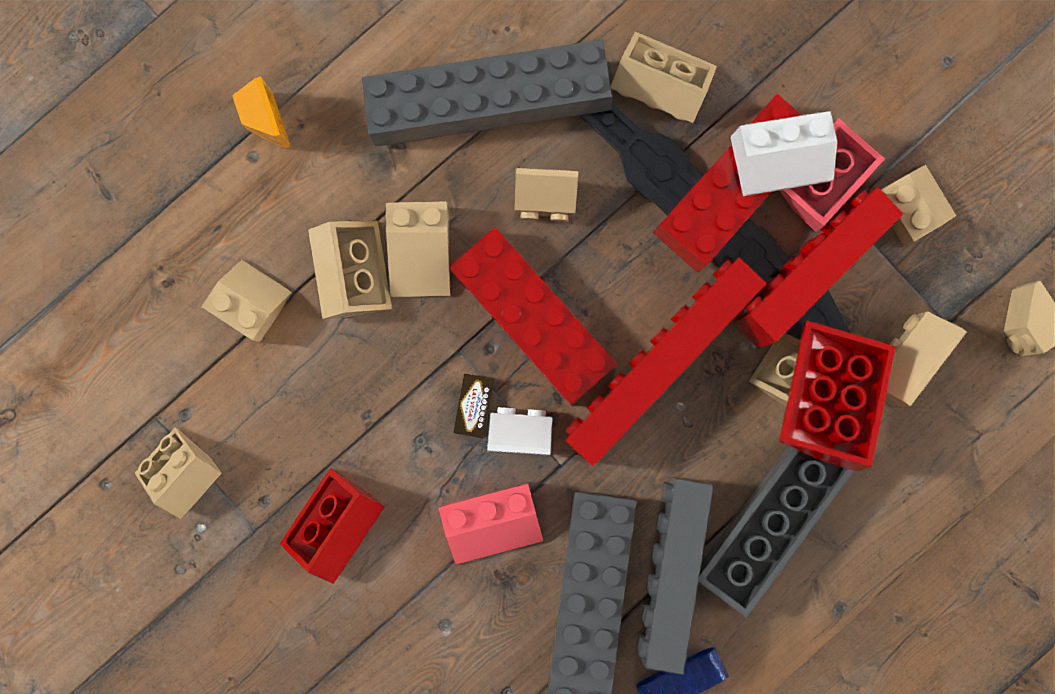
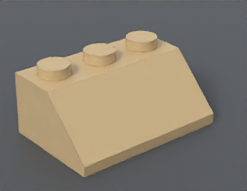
(663, 77)
(349, 268)
(919, 356)

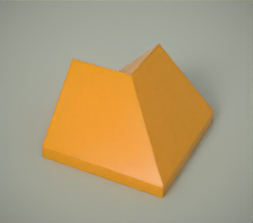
(260, 112)

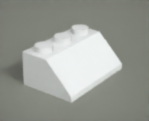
(785, 153)

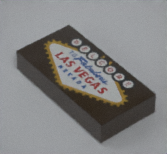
(473, 406)

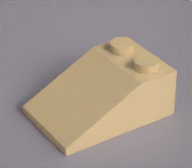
(418, 249)

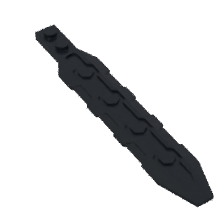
(666, 176)

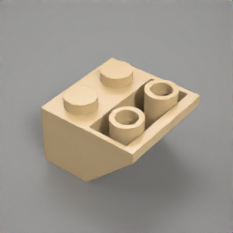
(177, 473)

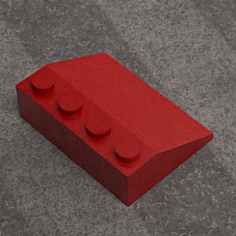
(837, 396)

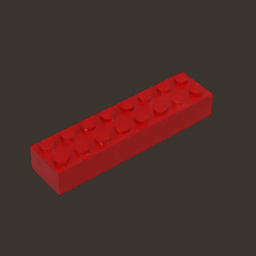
(665, 361)

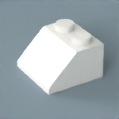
(520, 432)

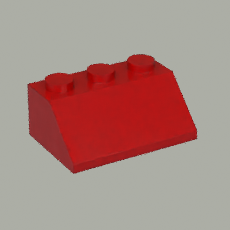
(331, 526)

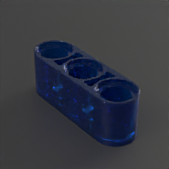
(700, 673)

